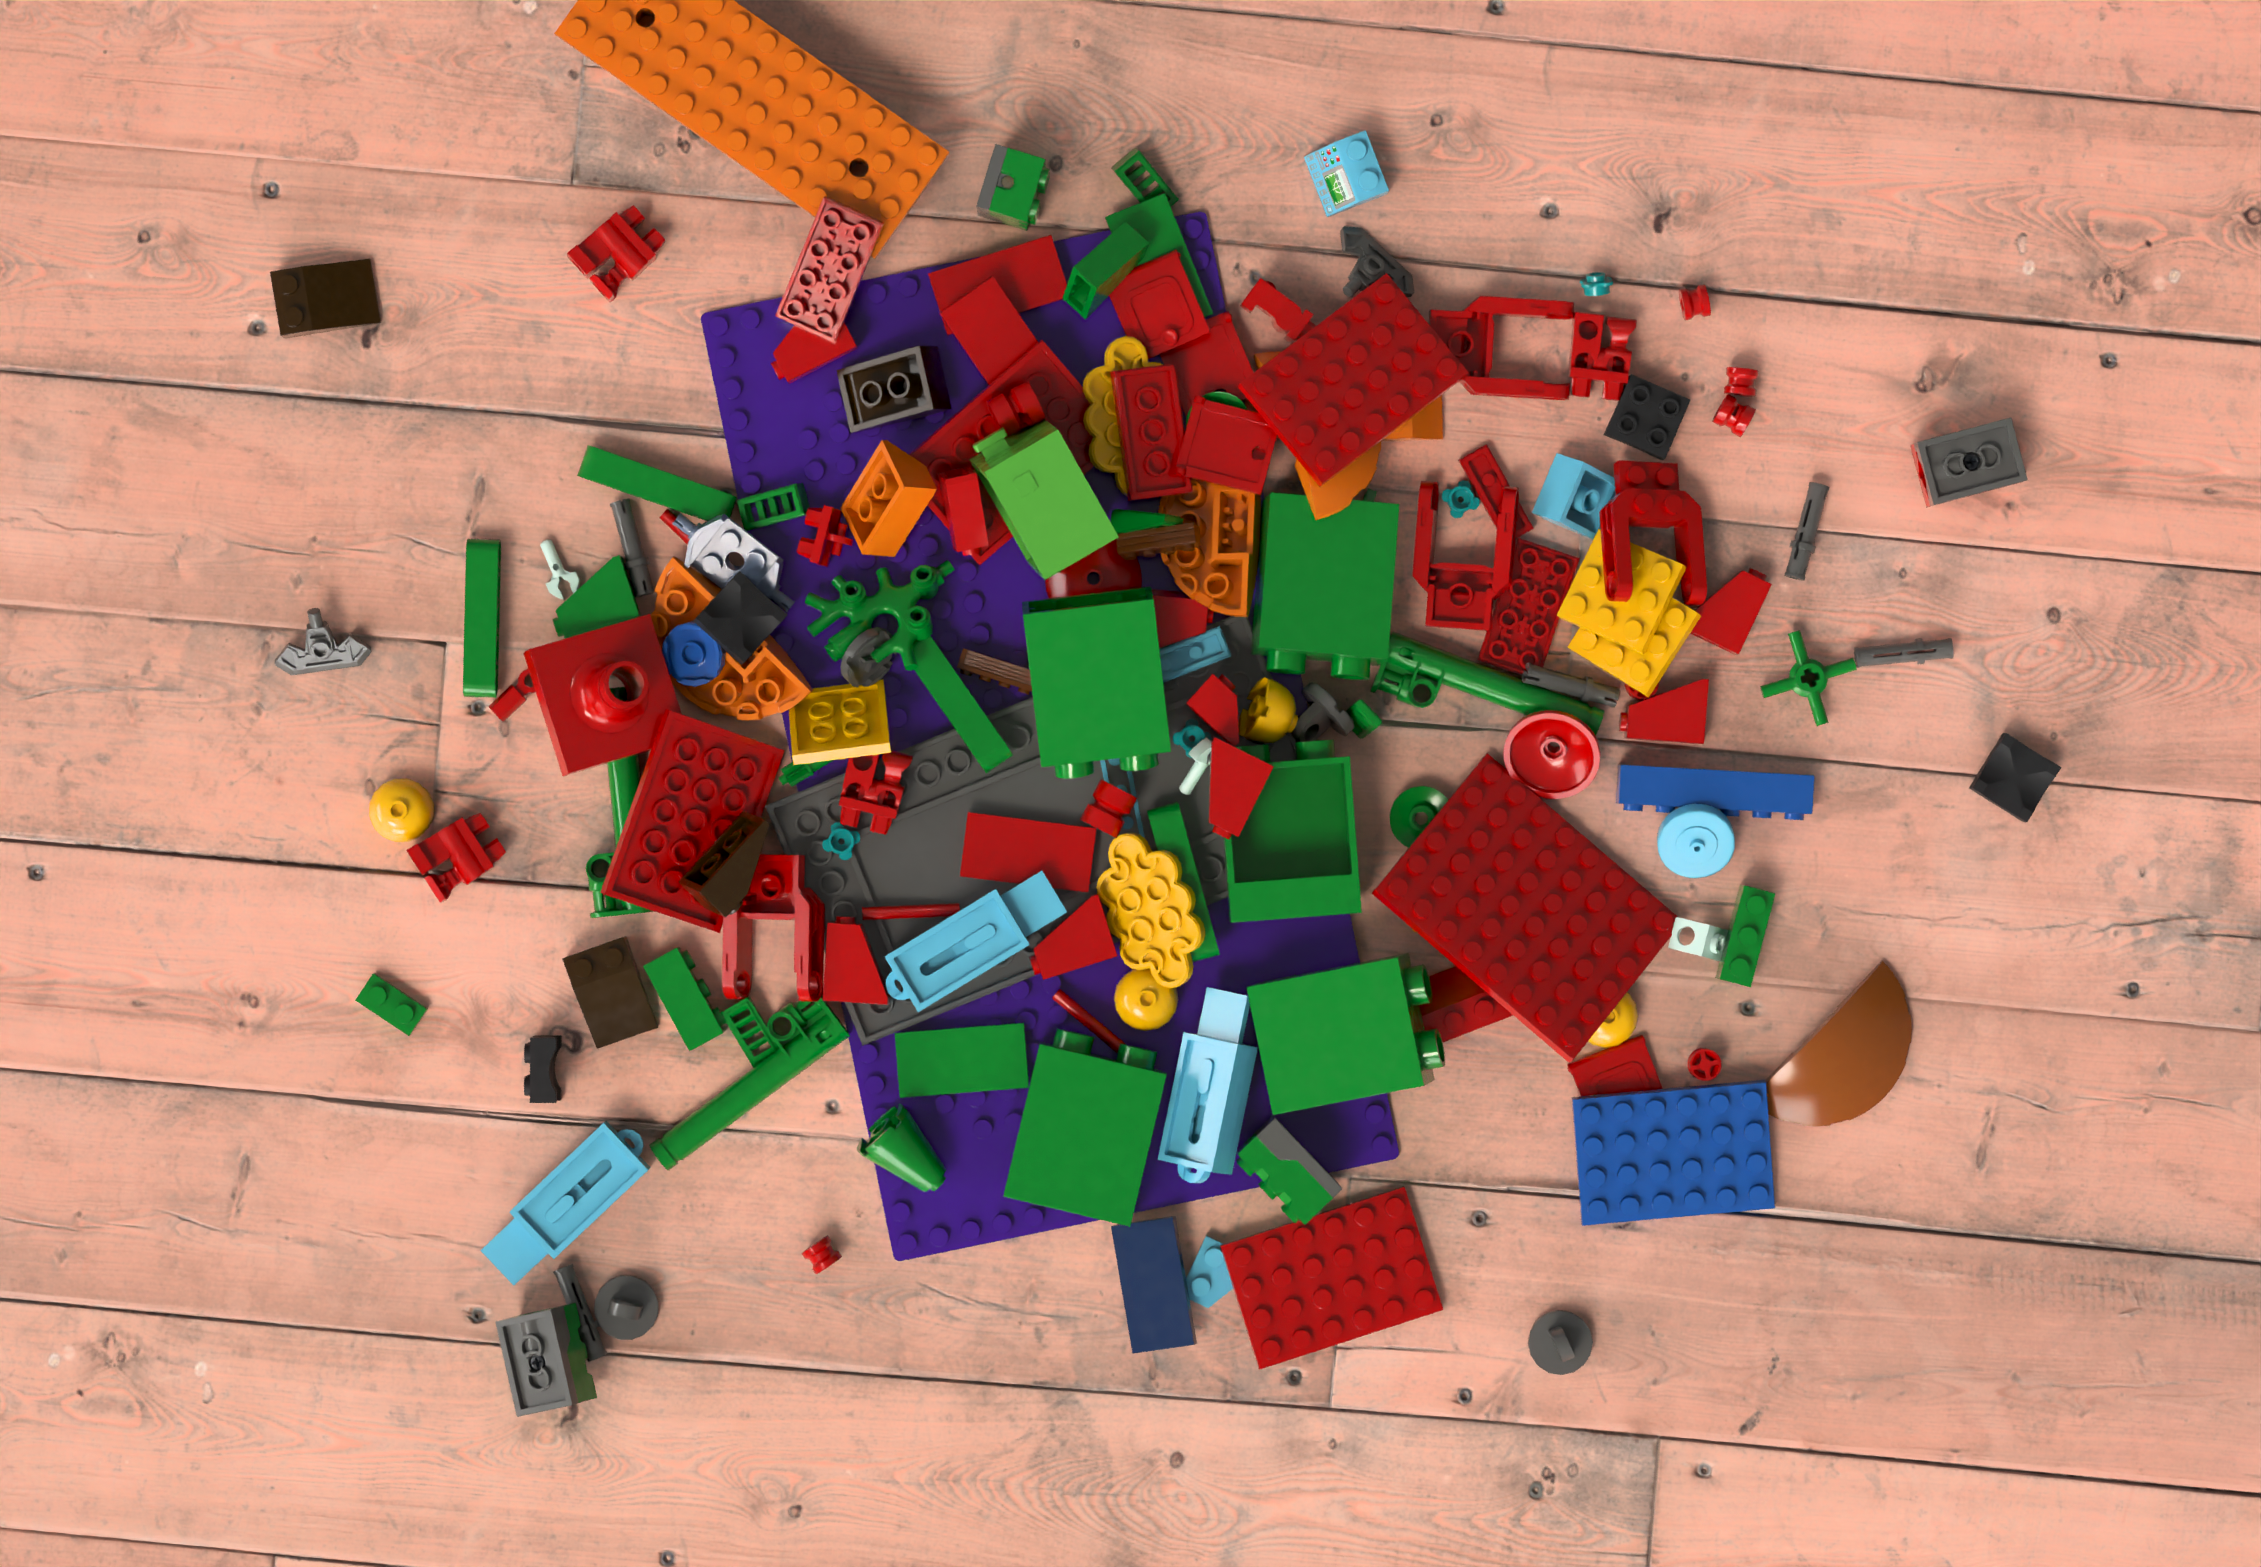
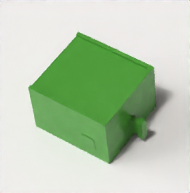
(1042, 496)

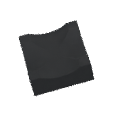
(1647, 417)
(740, 618)
(2014, 777)
(542, 1081)

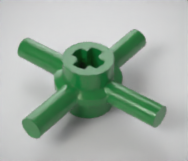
(1821, 672)

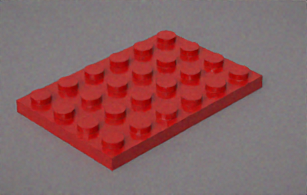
(1353, 379)
(952, 443)
(684, 802)
(1331, 1278)

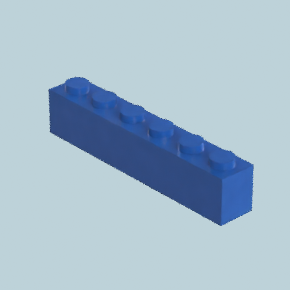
(1717, 788)

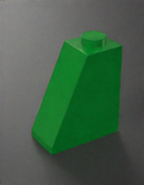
(1104, 269)
(599, 602)

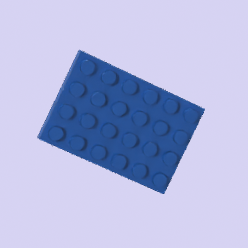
(1673, 1152)

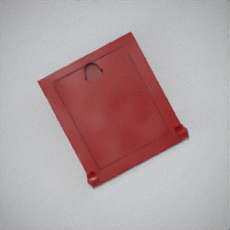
(1156, 301)
(1210, 362)
(1221, 446)
(1616, 1070)

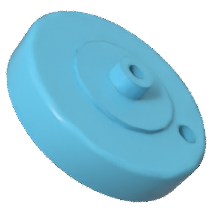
(1696, 841)

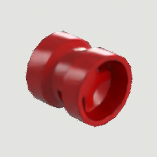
(1734, 415)

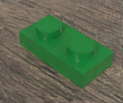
(391, 1004)

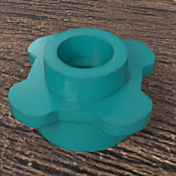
(1596, 284)
(1464, 491)
(1192, 728)
(832, 844)

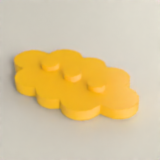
(1101, 415)
(1150, 910)

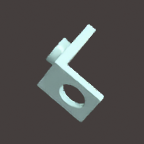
(1708, 939)

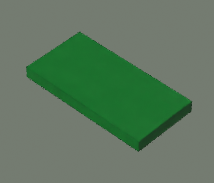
(1162, 232)
(961, 1060)

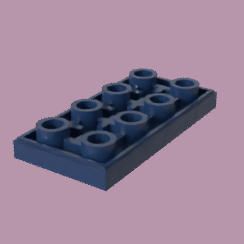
(1154, 1285)

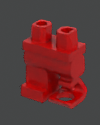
(621, 243)
(1284, 313)
(1596, 363)
(871, 795)
(462, 848)

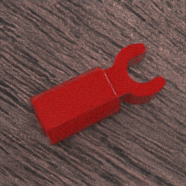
(512, 698)

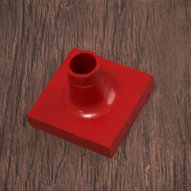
(575, 697)

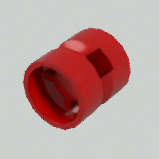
(1016, 409)
(1108, 808)

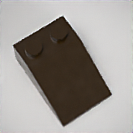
(325, 297)
(894, 388)
(728, 866)
(610, 992)

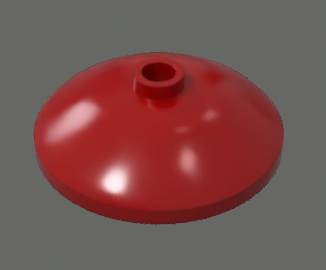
(1112, 569)
(1549, 769)

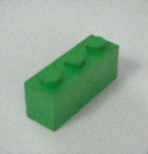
(1745, 935)
(685, 998)

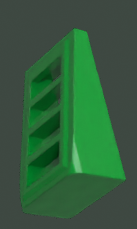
(1126, 162)
(800, 501)
(1130, 521)
(1364, 718)
(728, 1015)

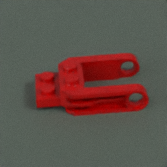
(1471, 338)
(1652, 499)
(1463, 593)
(776, 894)

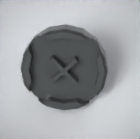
(857, 663)
(1320, 715)
(626, 1307)
(1560, 1342)

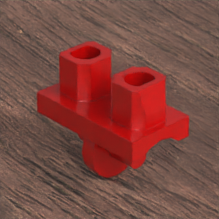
(829, 535)

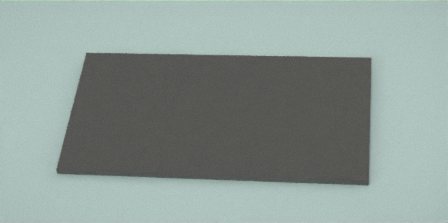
(924, 845)

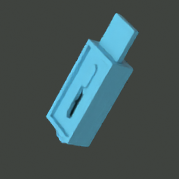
(971, 941)
(1210, 1090)
(568, 1201)

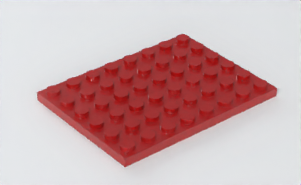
(1527, 907)

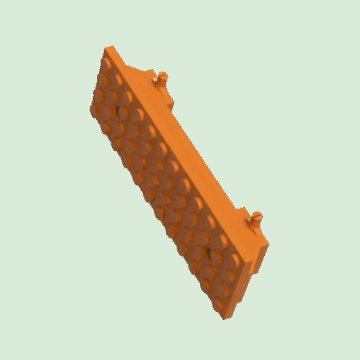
(761, 102)

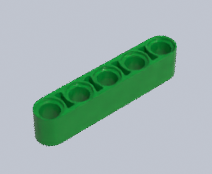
(654, 485)
(482, 618)
(959, 705)
(1172, 836)

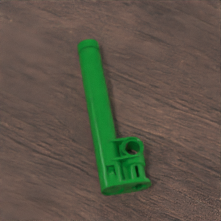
(1419, 663)
(623, 783)
(810, 1038)

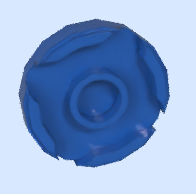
(692, 655)

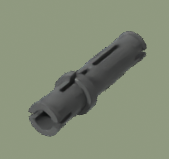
(1806, 532)
(632, 548)
(1942, 649)
(1582, 688)
(588, 1329)

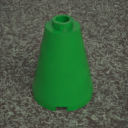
(903, 1150)

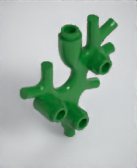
(899, 601)

